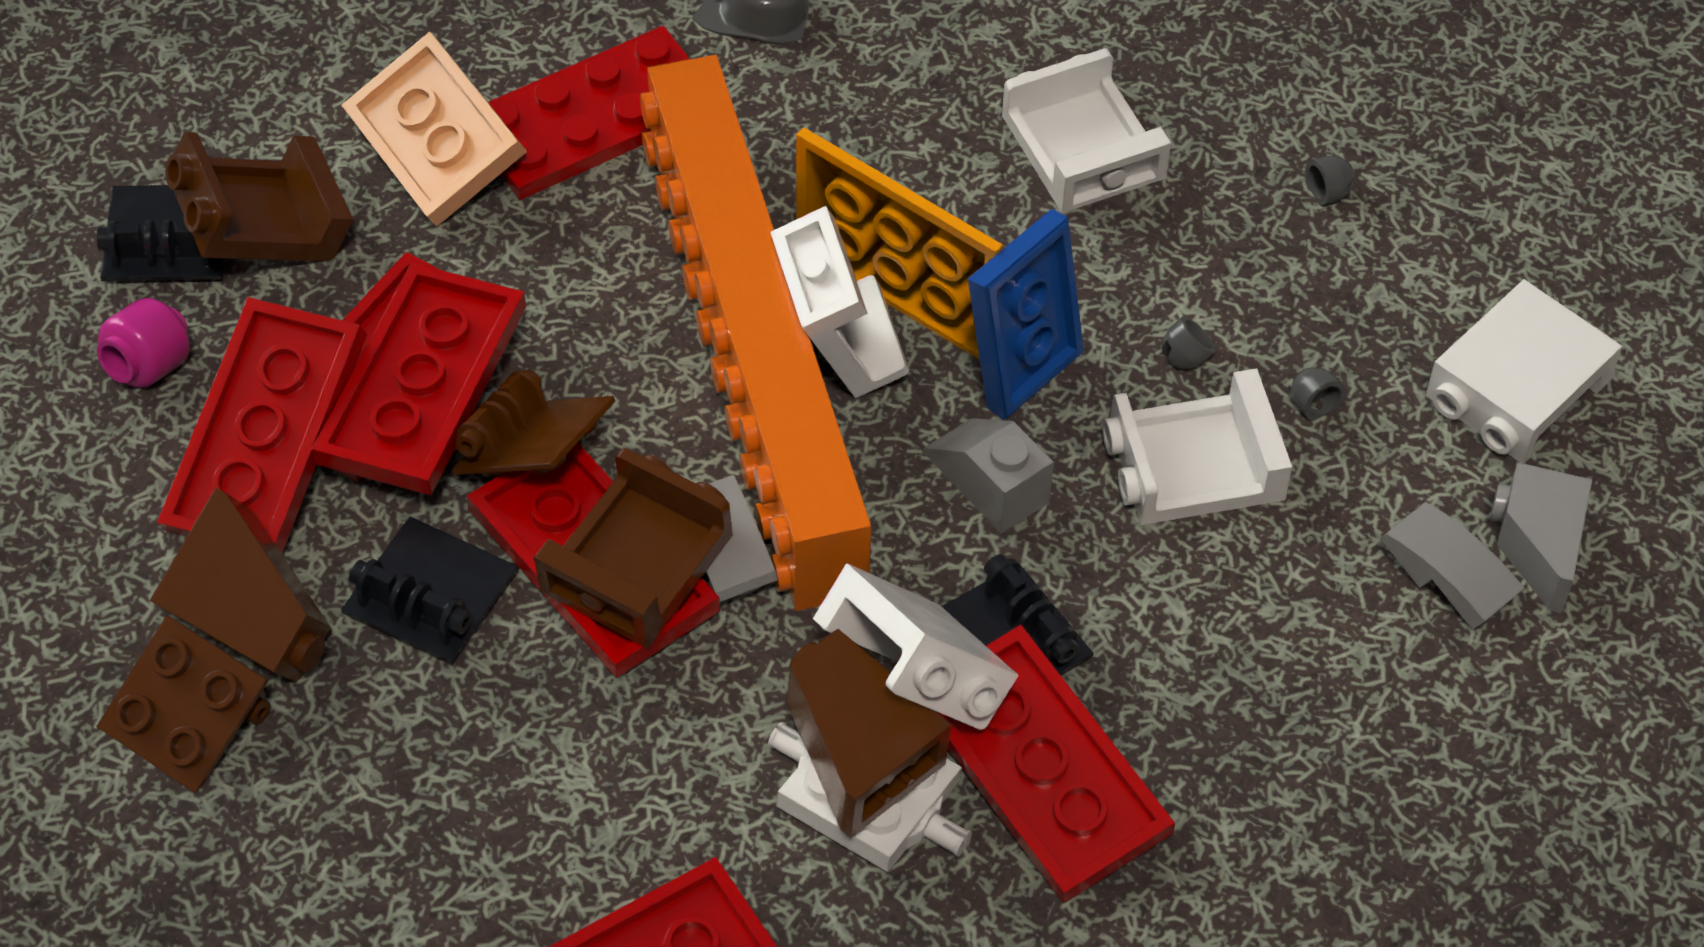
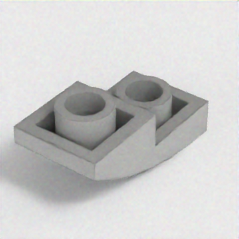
(744, 560)
(1462, 567)

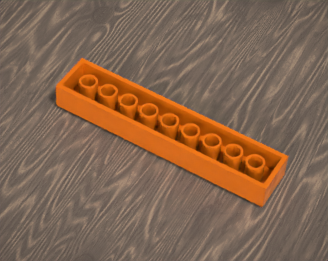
(750, 319)

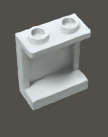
(1082, 131)
(837, 312)
(1521, 370)
(1199, 453)
(935, 654)

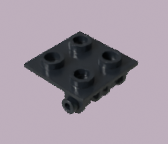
(150, 239)
(428, 589)
(1014, 599)

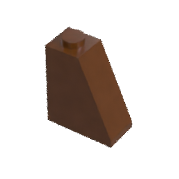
(243, 590)
(858, 732)

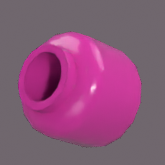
(143, 343)

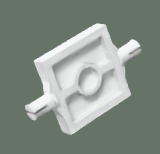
(893, 831)

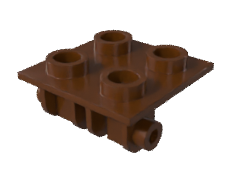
(523, 430)
(184, 704)

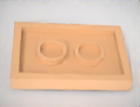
(433, 129)

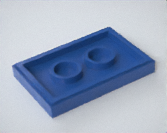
(1026, 314)

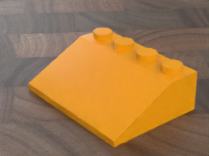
(897, 237)

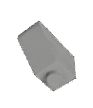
(995, 469)
(1542, 528)

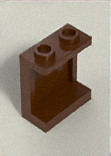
(259, 205)
(638, 548)

